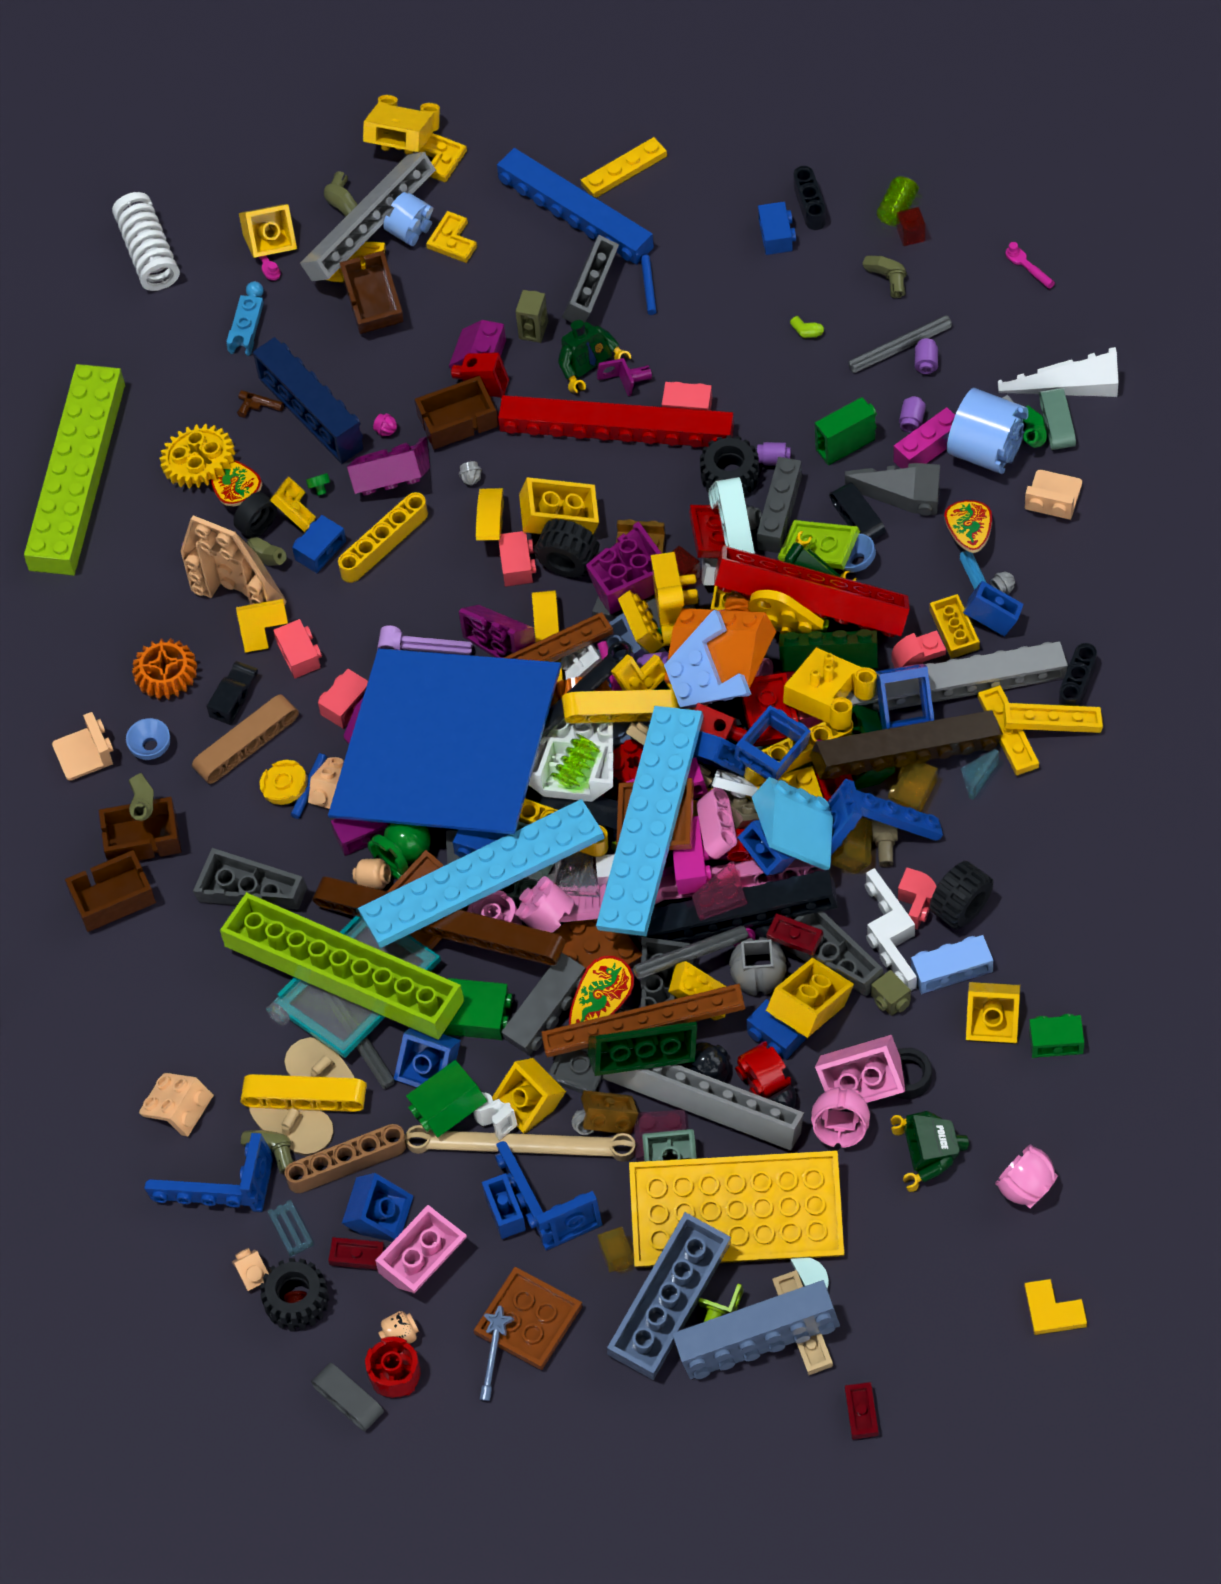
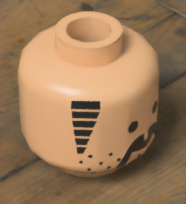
(400, 1326)

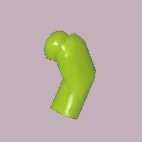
(806, 330)

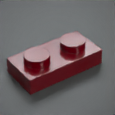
(794, 934)
(355, 1253)
(861, 1410)

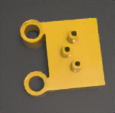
(400, 126)
(669, 593)
(823, 685)

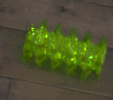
(897, 198)
(575, 762)

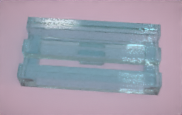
(281, 1210)

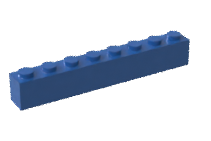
(574, 205)

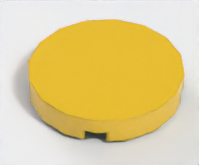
(283, 782)

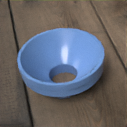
(864, 548)
(144, 731)

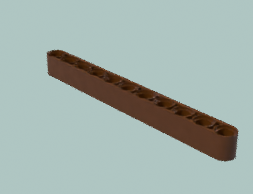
(458, 926)

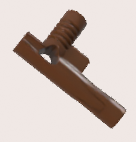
(256, 402)

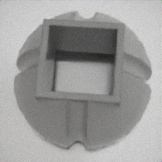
(758, 977)

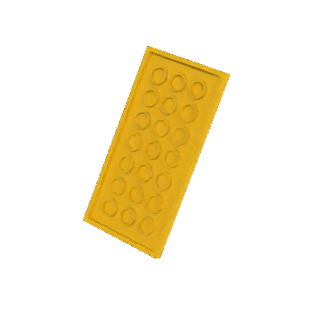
(764, 1202)

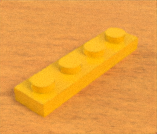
(624, 167)
(1052, 717)
(1013, 740)

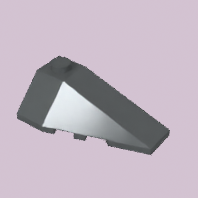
(908, 488)

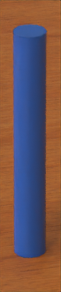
(648, 284)
(302, 800)

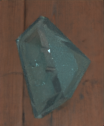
(978, 772)

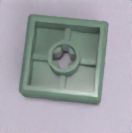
(659, 1144)

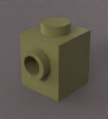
(890, 993)

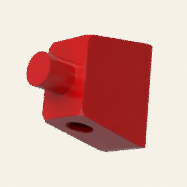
(488, 367)
(714, 718)

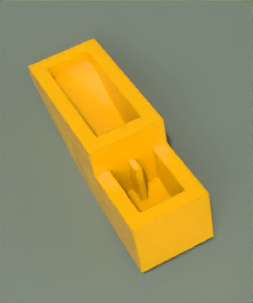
(489, 514)

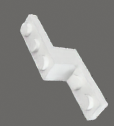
(890, 929)

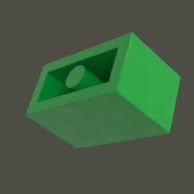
(1056, 1036)

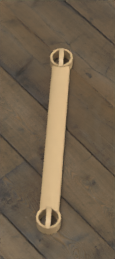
(523, 1143)

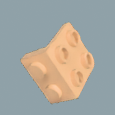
(1053, 494)
(84, 750)
(324, 782)
(177, 1101)

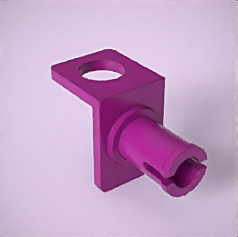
(627, 375)

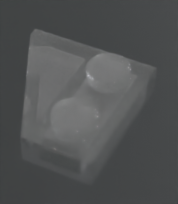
(578, 876)

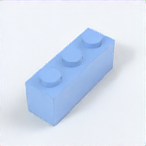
(952, 964)

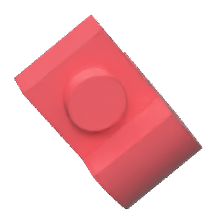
(916, 650)
(917, 890)

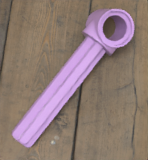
(393, 639)

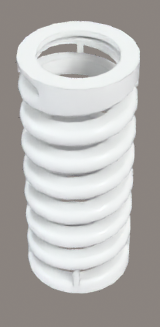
(145, 241)

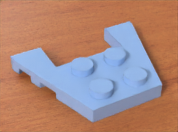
(694, 671)

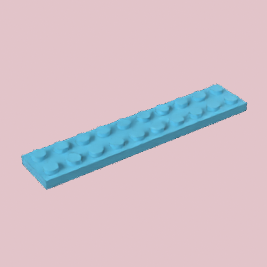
(650, 821)
(481, 873)

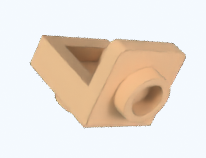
(250, 1268)

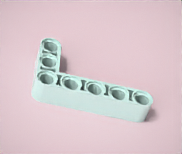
(729, 498)

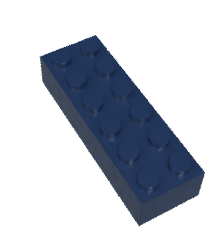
(308, 400)

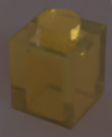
(615, 1250)

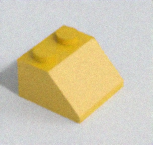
(268, 230)
(992, 1012)
(530, 1093)

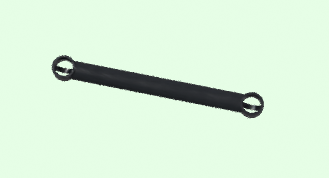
(589, 682)

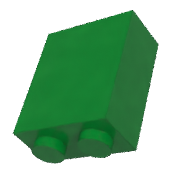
(845, 430)
(482, 1010)
(445, 1099)

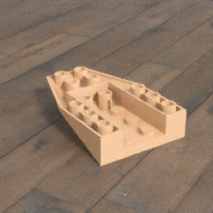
(222, 557)

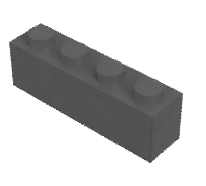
(590, 279)
(779, 505)
(544, 1005)

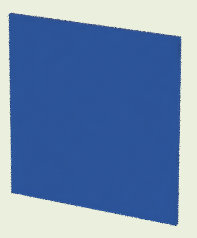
(445, 741)

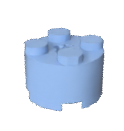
(408, 218)

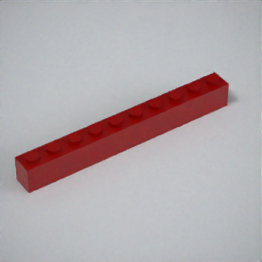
(613, 421)

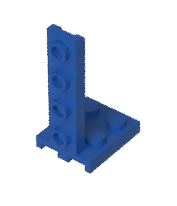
(849, 805)
(250, 1192)
(562, 1220)

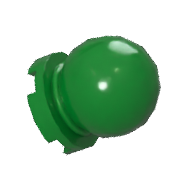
(400, 846)

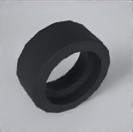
(255, 515)
(915, 1056)

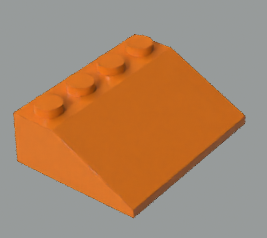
(735, 650)

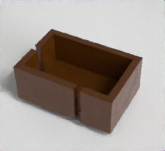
(371, 292)
(456, 412)
(154, 835)
(115, 893)

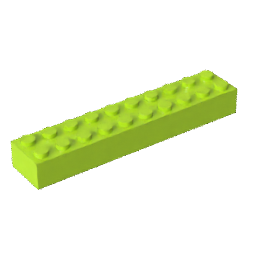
(74, 470)
(342, 965)

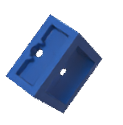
(904, 673)
(717, 753)
(760, 761)

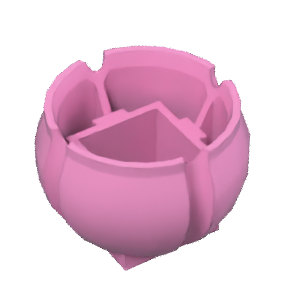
(840, 1126)
(1027, 1177)

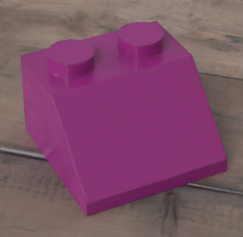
(479, 338)

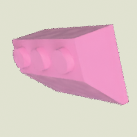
(866, 1067)
(419, 1250)

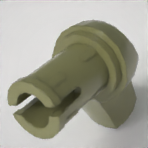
(338, 196)
(890, 269)
(268, 554)
(142, 802)
(278, 1144)

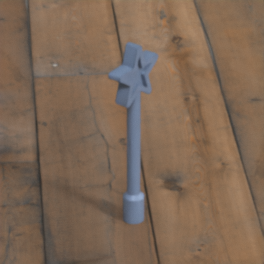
(497, 1325)

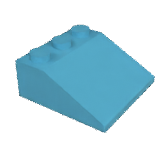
(795, 822)

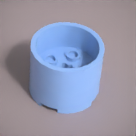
(987, 430)

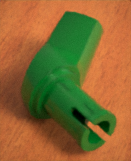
(1036, 428)

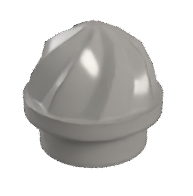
(470, 472)
(754, 517)
(1003, 581)
(577, 1122)

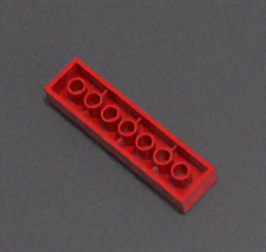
(815, 590)

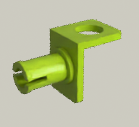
(716, 1310)

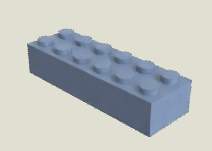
(668, 1295)
(756, 1330)

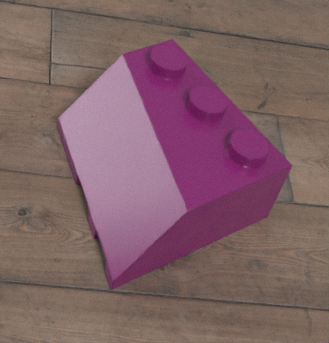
(389, 468)
(624, 568)
(494, 632)

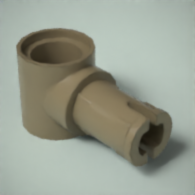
(884, 838)

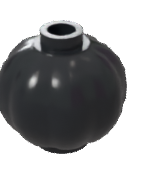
(710, 1061)

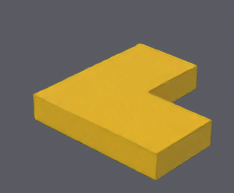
(445, 153)
(447, 238)
(287, 500)
(254, 620)
(634, 678)
(1051, 1316)

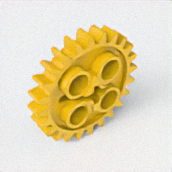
(197, 456)

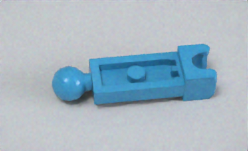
(246, 319)

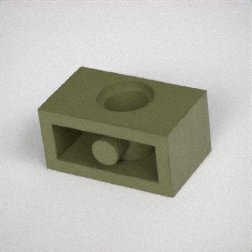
(531, 316)

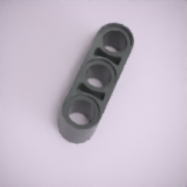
(347, 1396)

